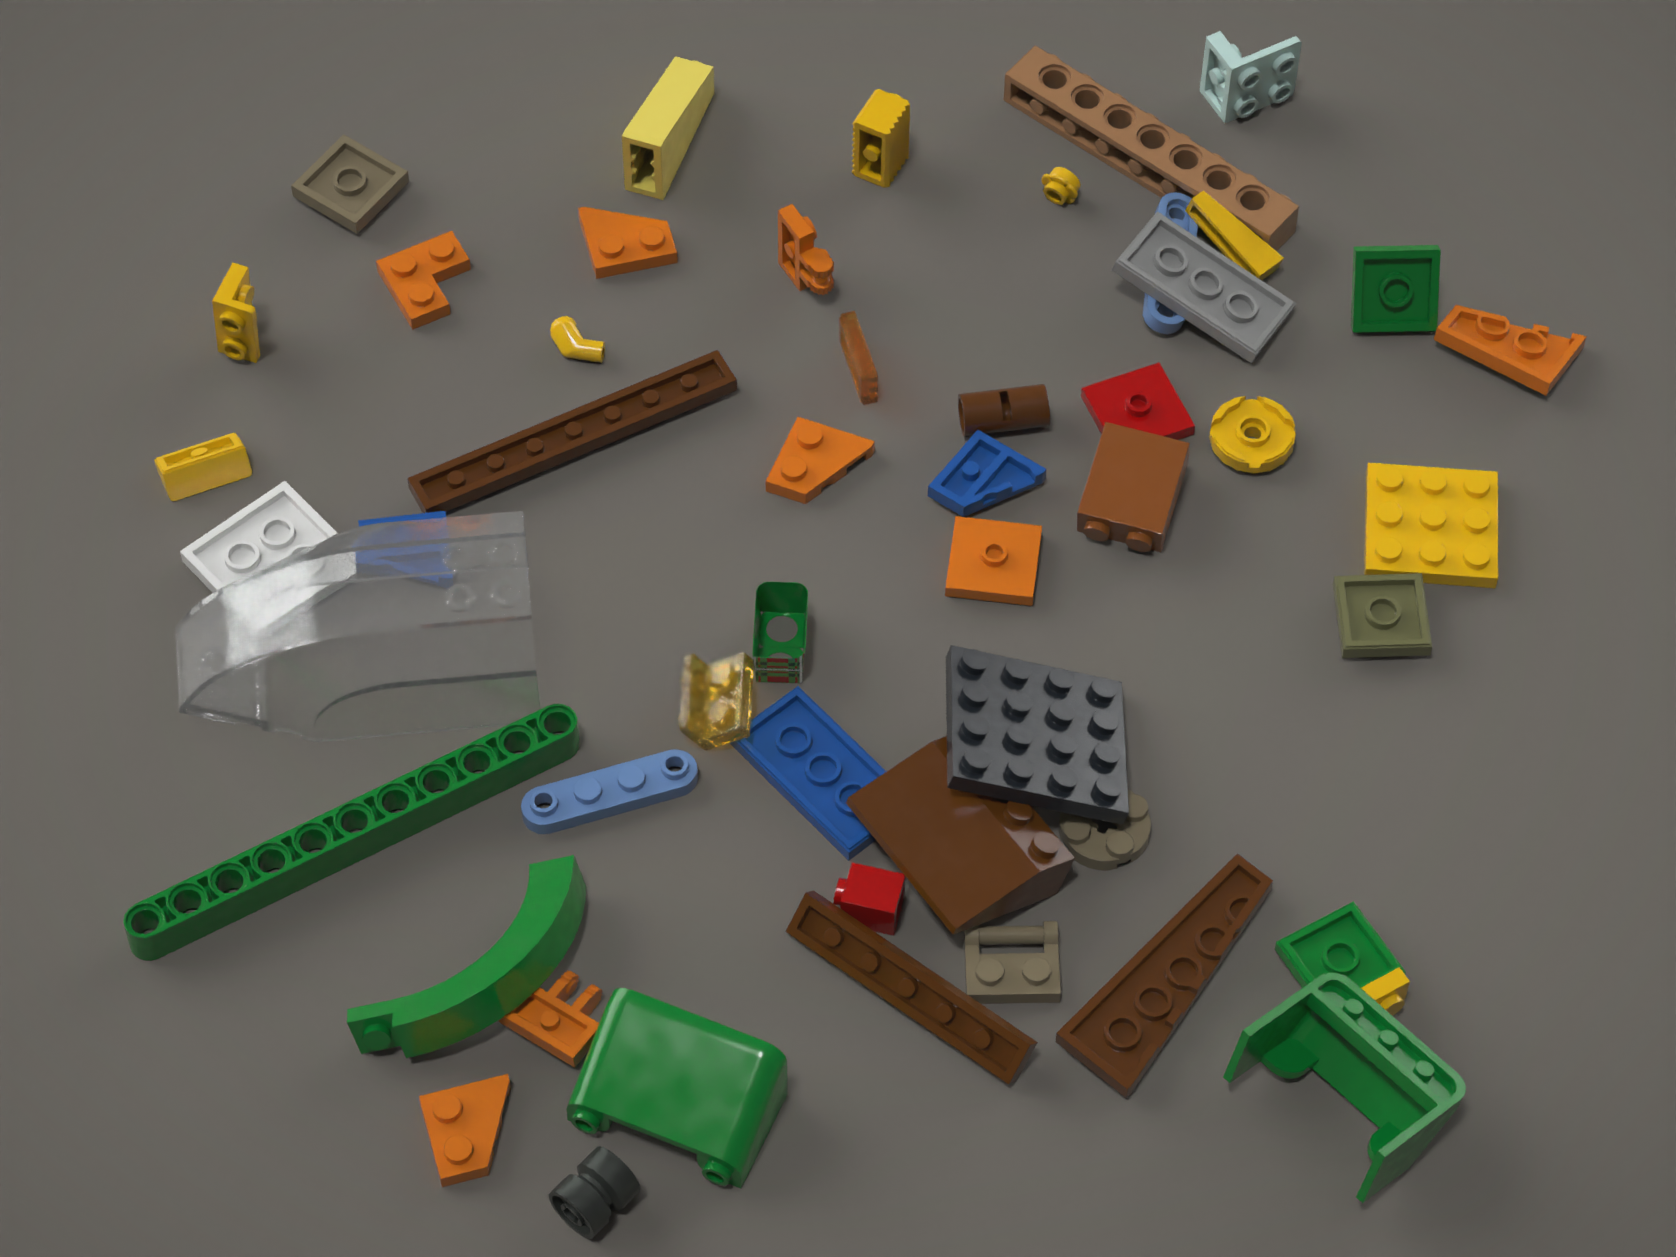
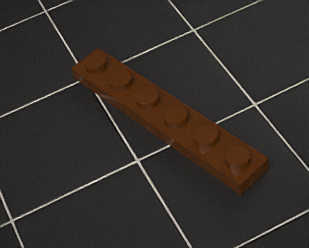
(911, 987)

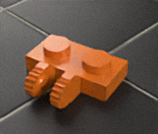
(798, 256)
(554, 1024)

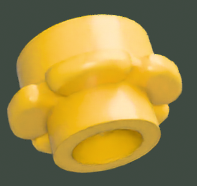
(1061, 186)

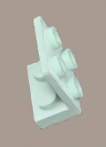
(1246, 84)

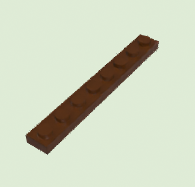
(572, 434)

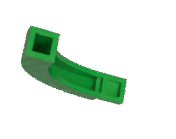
(491, 984)

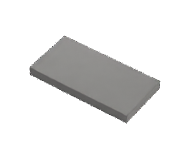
(1204, 287)

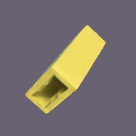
(665, 127)

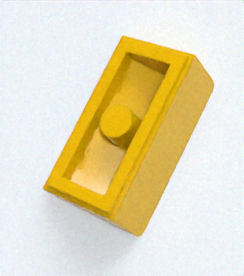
(203, 466)

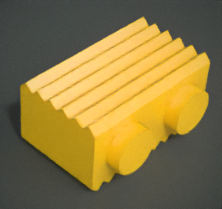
(881, 138)

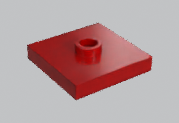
(1140, 402)

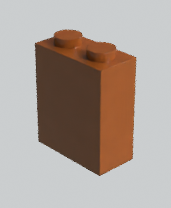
(1132, 488)

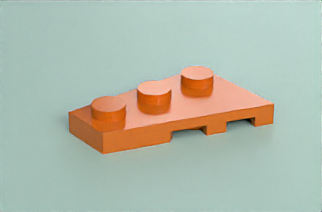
(1515, 351)

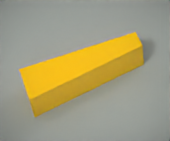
(1233, 236)

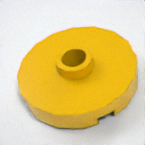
(1252, 418)

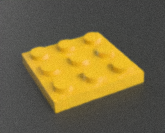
(1432, 524)

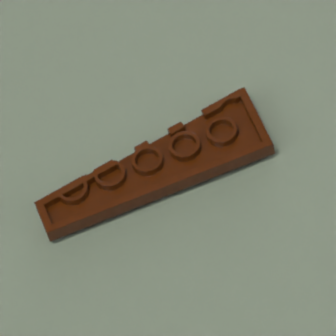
(1148, 997)

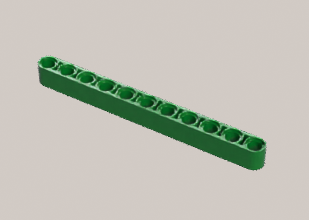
(344, 848)

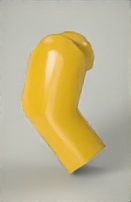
(571, 342)

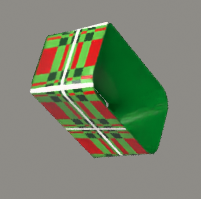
(777, 600)

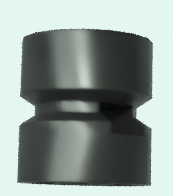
(601, 1185)

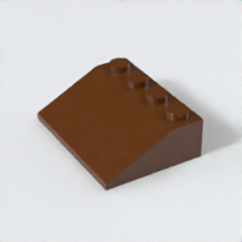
(960, 848)

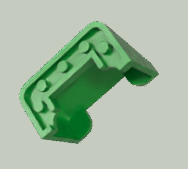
(681, 1083)

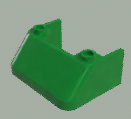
(1366, 1059)

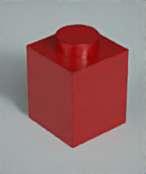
(872, 896)

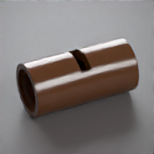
(1004, 409)

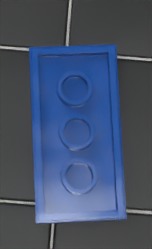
(812, 767)

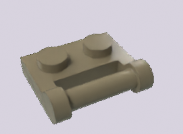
(1013, 976)

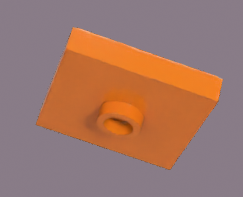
(993, 561)

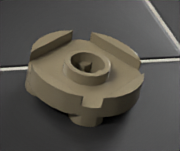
(1111, 848)

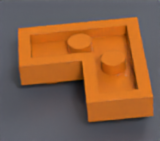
(414, 276)

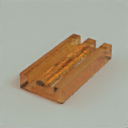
(858, 358)

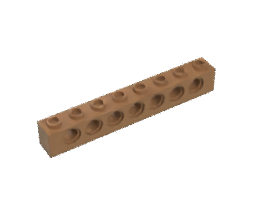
(1141, 144)

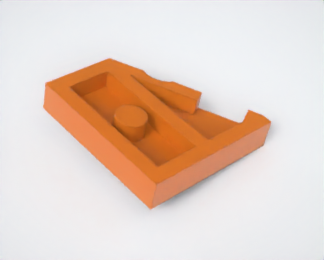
(625, 242)
(813, 459)
(464, 1127)

